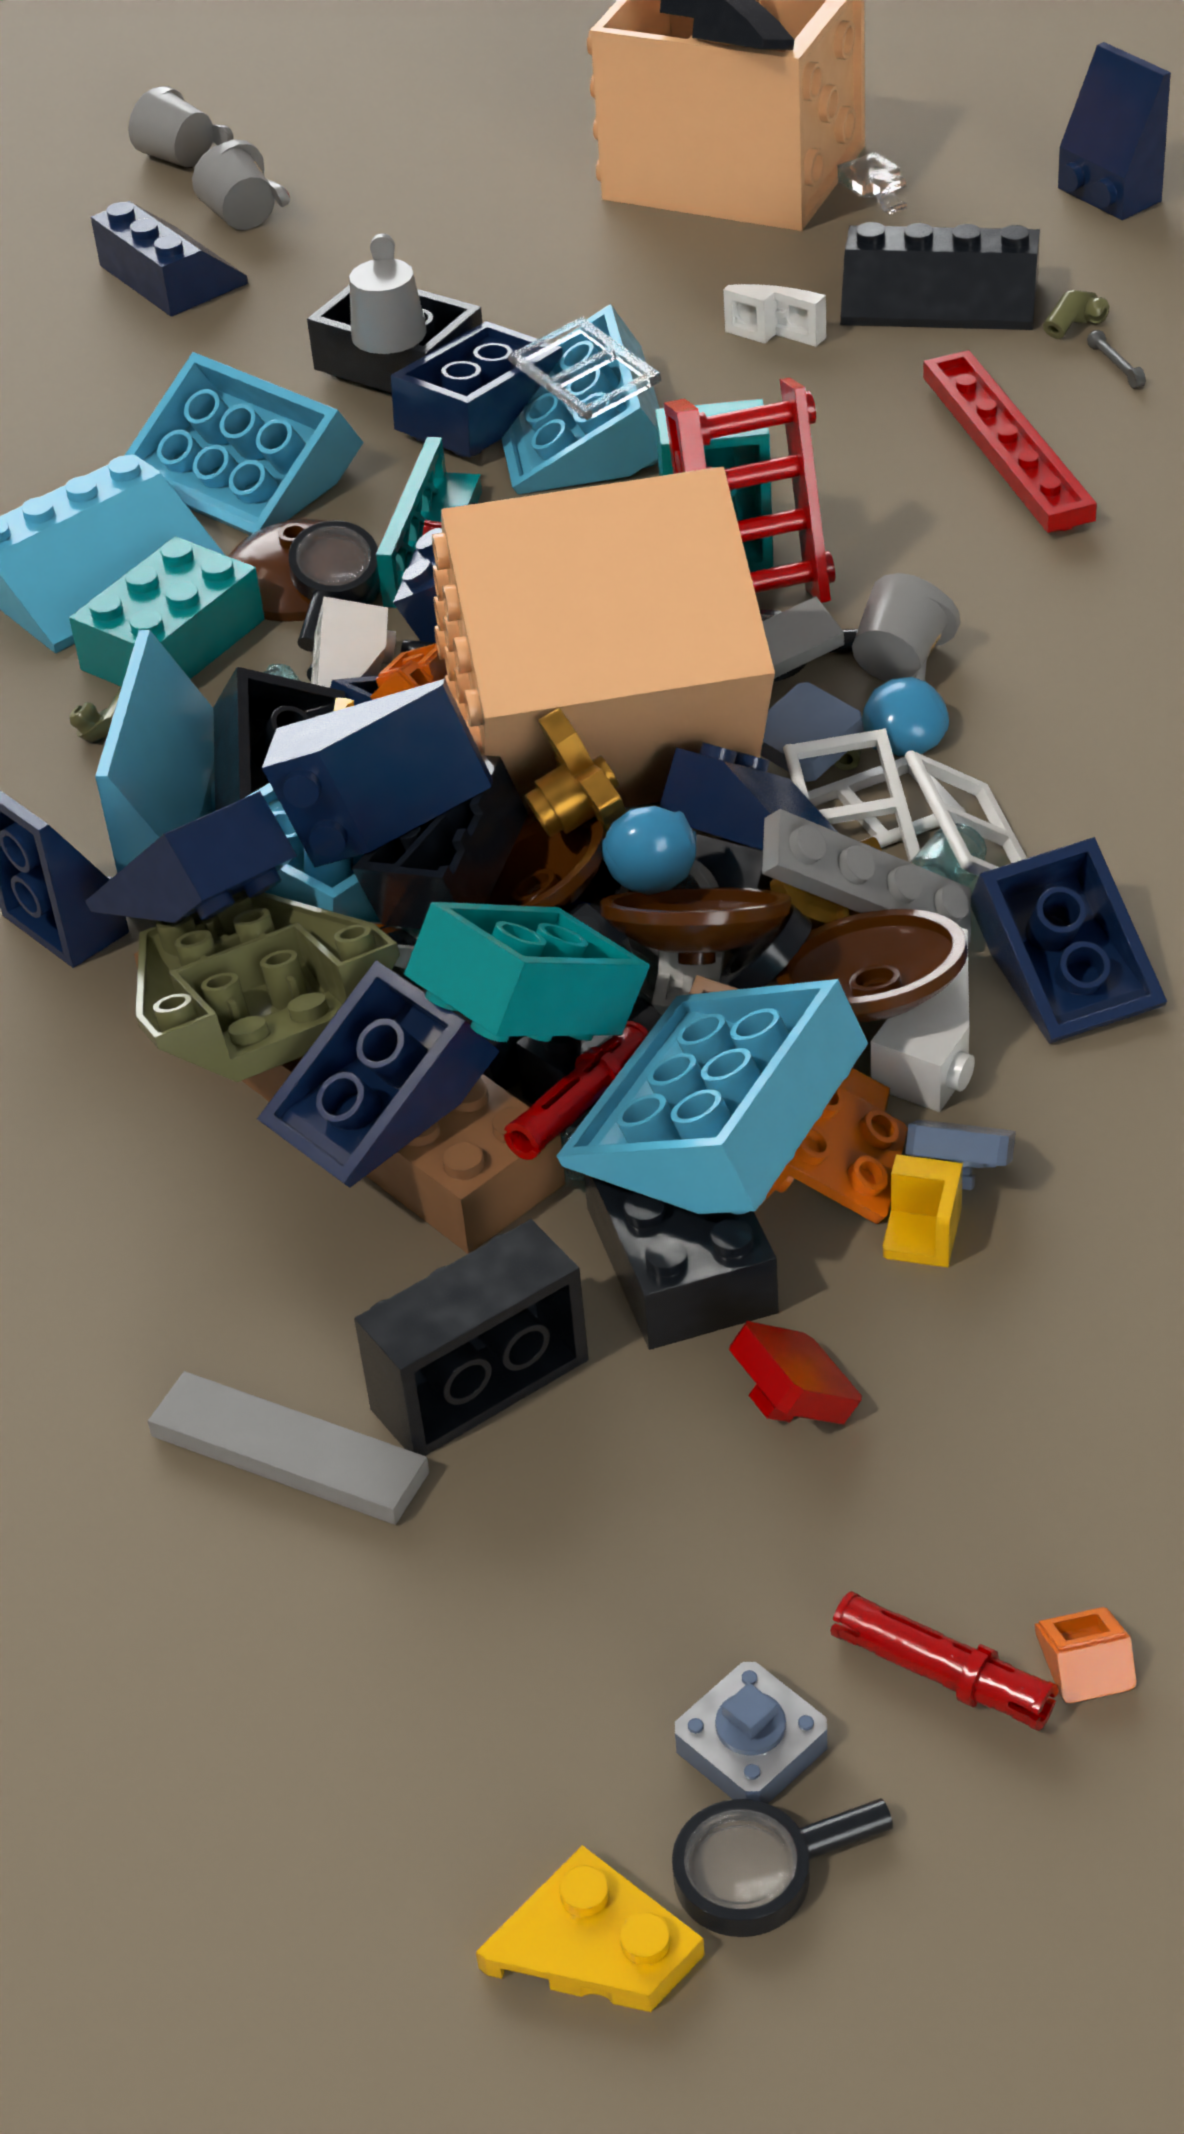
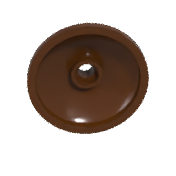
(269, 553)
(550, 869)
(696, 919)
(882, 959)

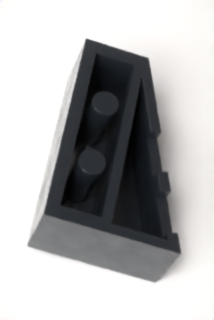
(447, 857)

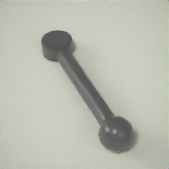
(1135, 376)

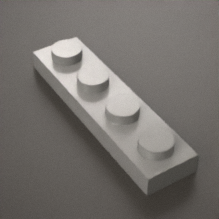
(855, 872)

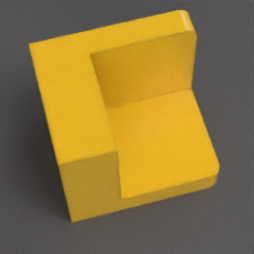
(923, 1210)

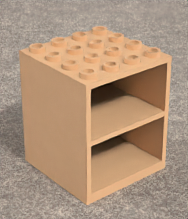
(724, 122)
(616, 610)

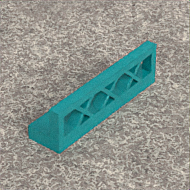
(423, 498)

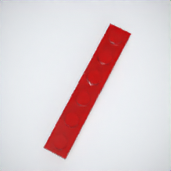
(1010, 442)

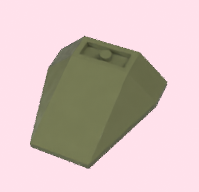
(251, 981)

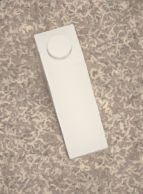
(350, 641)
(927, 1049)

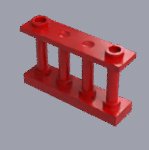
(693, 430)

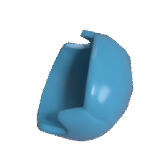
(910, 713)
(650, 849)

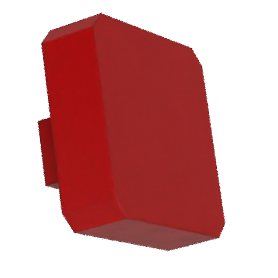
(793, 1375)

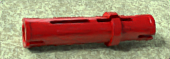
(572, 1094)
(968, 1671)

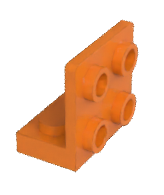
(849, 1156)

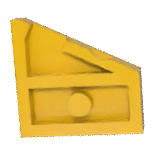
(595, 1936)

